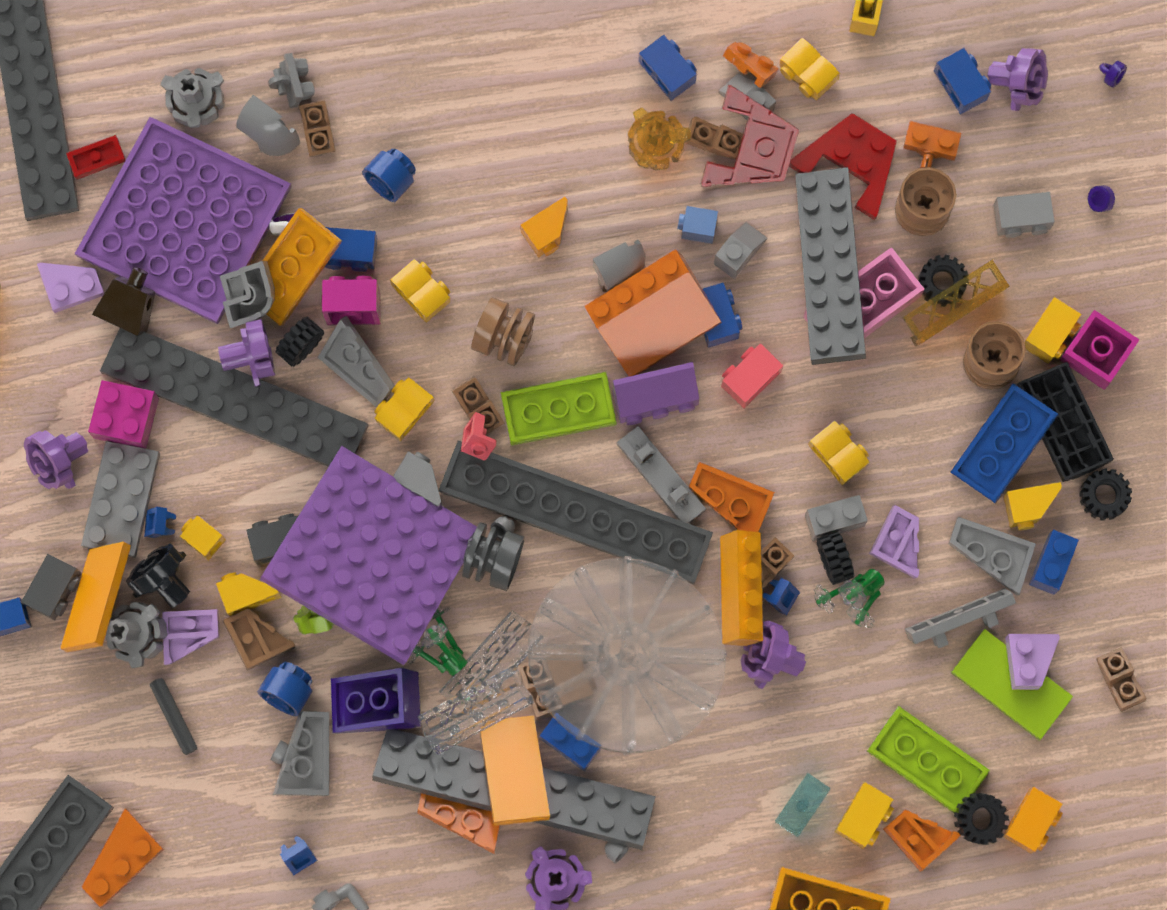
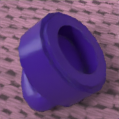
(1114, 73)
(1101, 198)

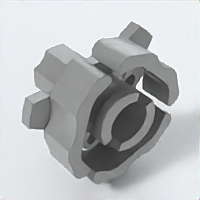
(194, 101)
(132, 633)

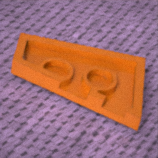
(732, 497)
(464, 820)
(121, 859)

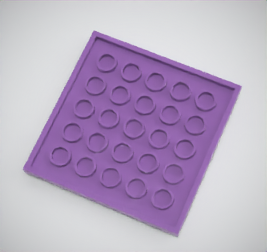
(183, 218)
(370, 555)

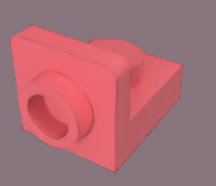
(474, 439)

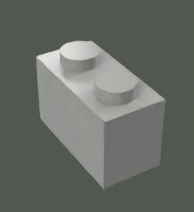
(1023, 214)
(836, 516)

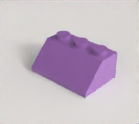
(656, 393)

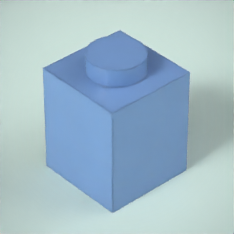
(698, 224)

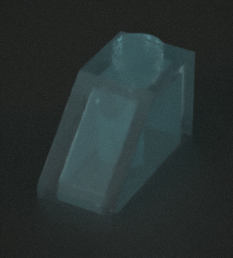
(802, 804)

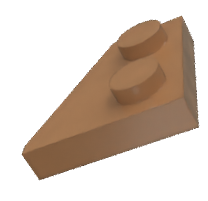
(255, 639)

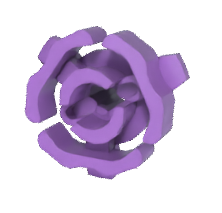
(1022, 75)
(251, 351)
(53, 457)
(772, 656)
(546, 870)

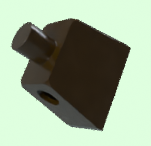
(127, 303)

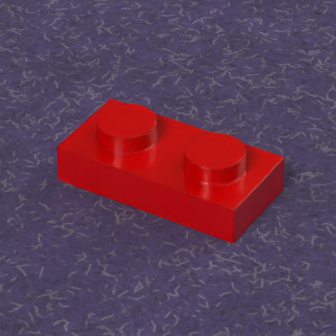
(96, 157)

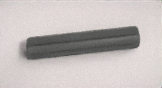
(173, 716)

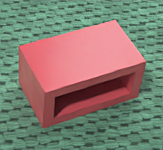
(751, 375)

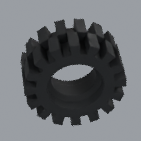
(941, 265)
(299, 341)
(1120, 487)
(835, 558)
(997, 818)

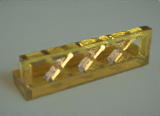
(962, 310)

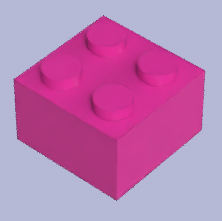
(354, 298)
(1099, 349)
(123, 414)

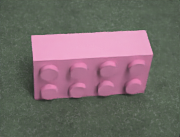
(885, 290)

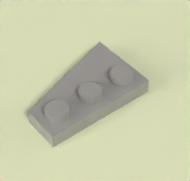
(355, 363)
(994, 551)
(307, 758)

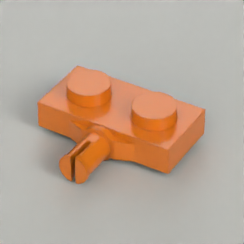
(931, 142)

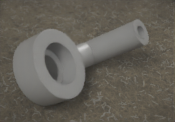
(328, 900)

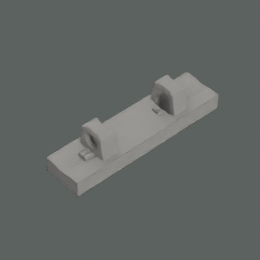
(661, 476)
(938, 625)

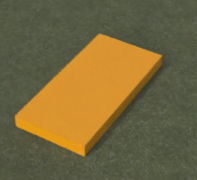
(297, 261)
(95, 597)
(514, 771)

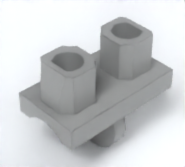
(288, 82)

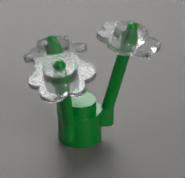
(854, 594)
(451, 657)

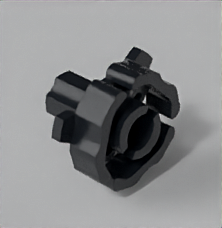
(158, 575)

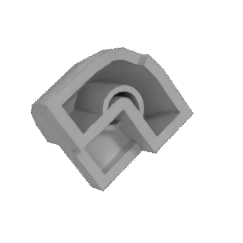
(266, 128)
(619, 264)
(248, 293)

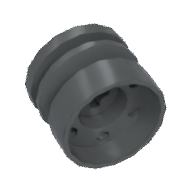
(493, 556)

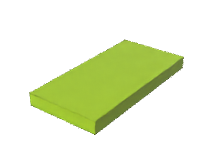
(558, 408)
(988, 674)
(927, 760)

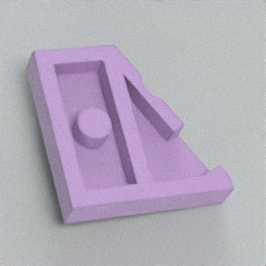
(69, 285)
(898, 541)
(188, 632)
(1029, 658)

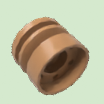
(932, 190)
(505, 332)
(994, 341)

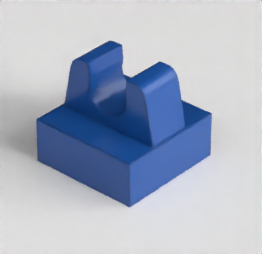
(156, 522)
(782, 596)
(297, 856)

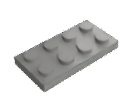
(120, 496)

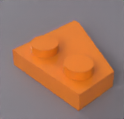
(747, 61)
(919, 838)

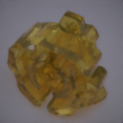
(652, 145)

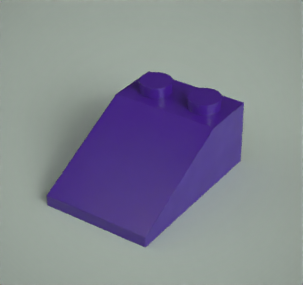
(375, 701)

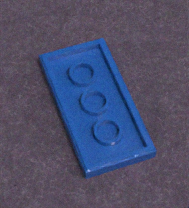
(1004, 443)

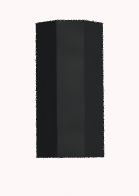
(1074, 436)

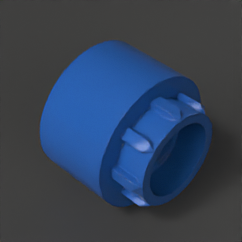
(390, 174)
(286, 688)

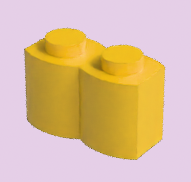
(808, 69)
(421, 290)
(404, 408)
(839, 452)

